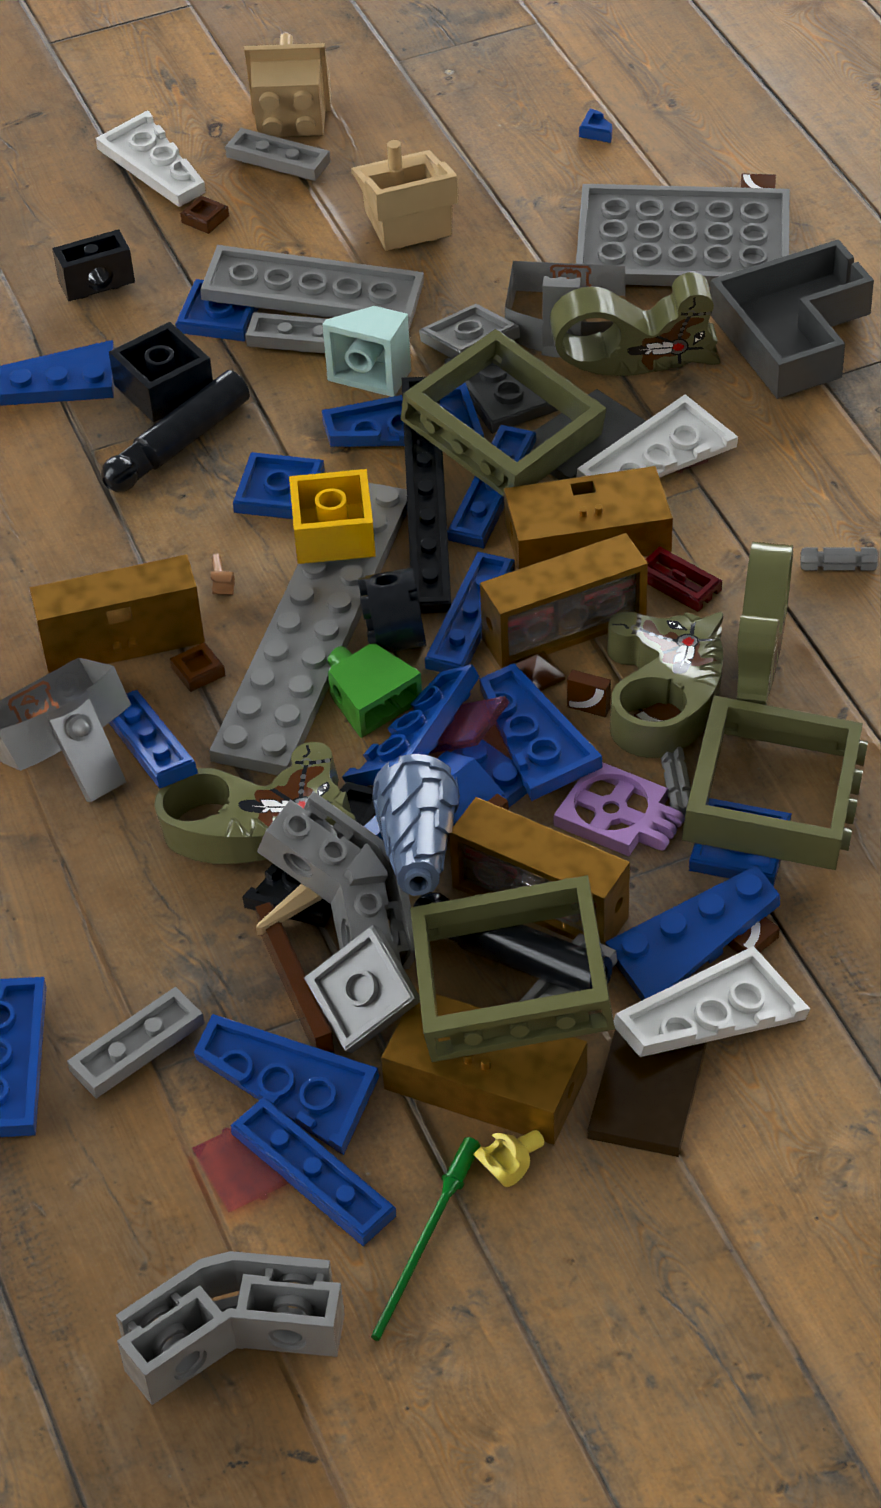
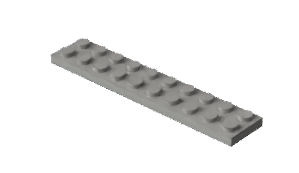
(291, 664)

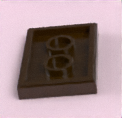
(646, 1098)

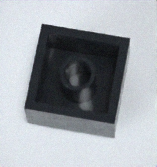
(160, 370)

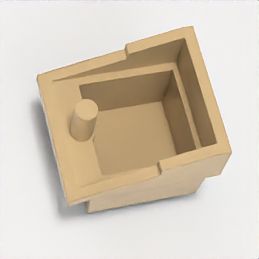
(289, 87)
(408, 197)

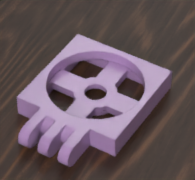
(649, 828)

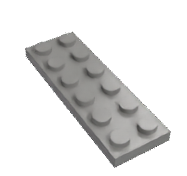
(307, 283)

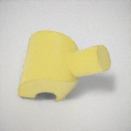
(509, 1156)

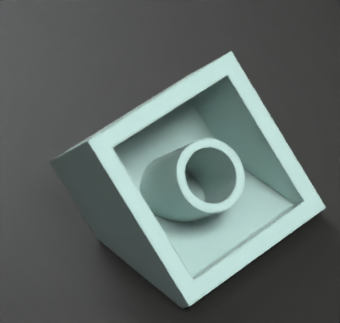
(368, 349)

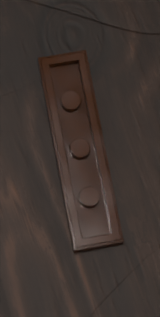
(293, 979)

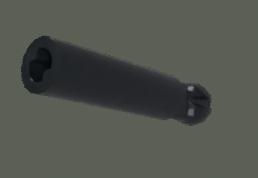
(175, 431)
(529, 952)

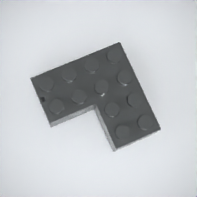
(786, 311)

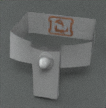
(554, 282)
(67, 715)

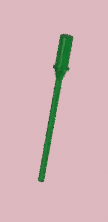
(452, 1182)

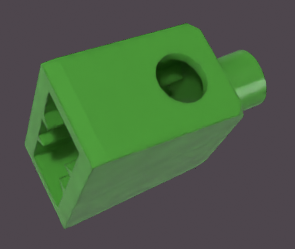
(371, 686)

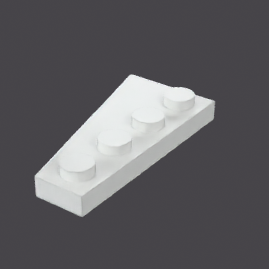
(148, 155)
(668, 440)
(712, 1005)

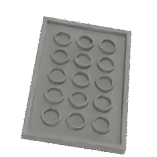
(681, 229)

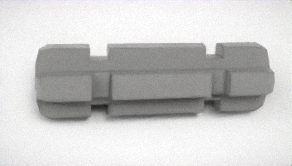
(839, 559)
(676, 779)

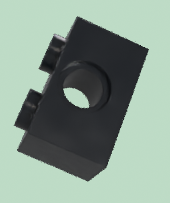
(93, 265)

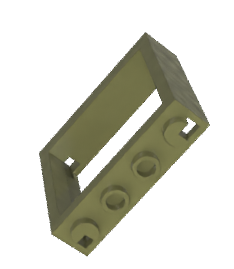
(476, 452)
(765, 834)
(521, 1021)

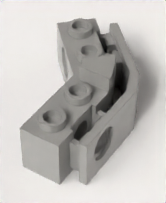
(344, 868)
(211, 1329)

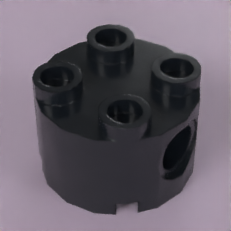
(392, 610)

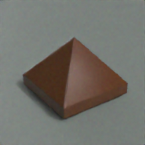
(541, 670)

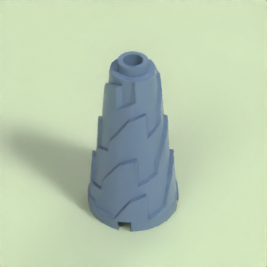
(415, 815)

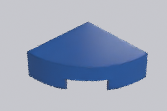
(596, 127)

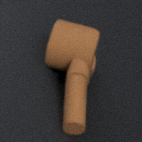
(222, 580)

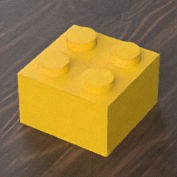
(332, 516)

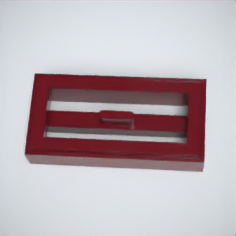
(674, 582)

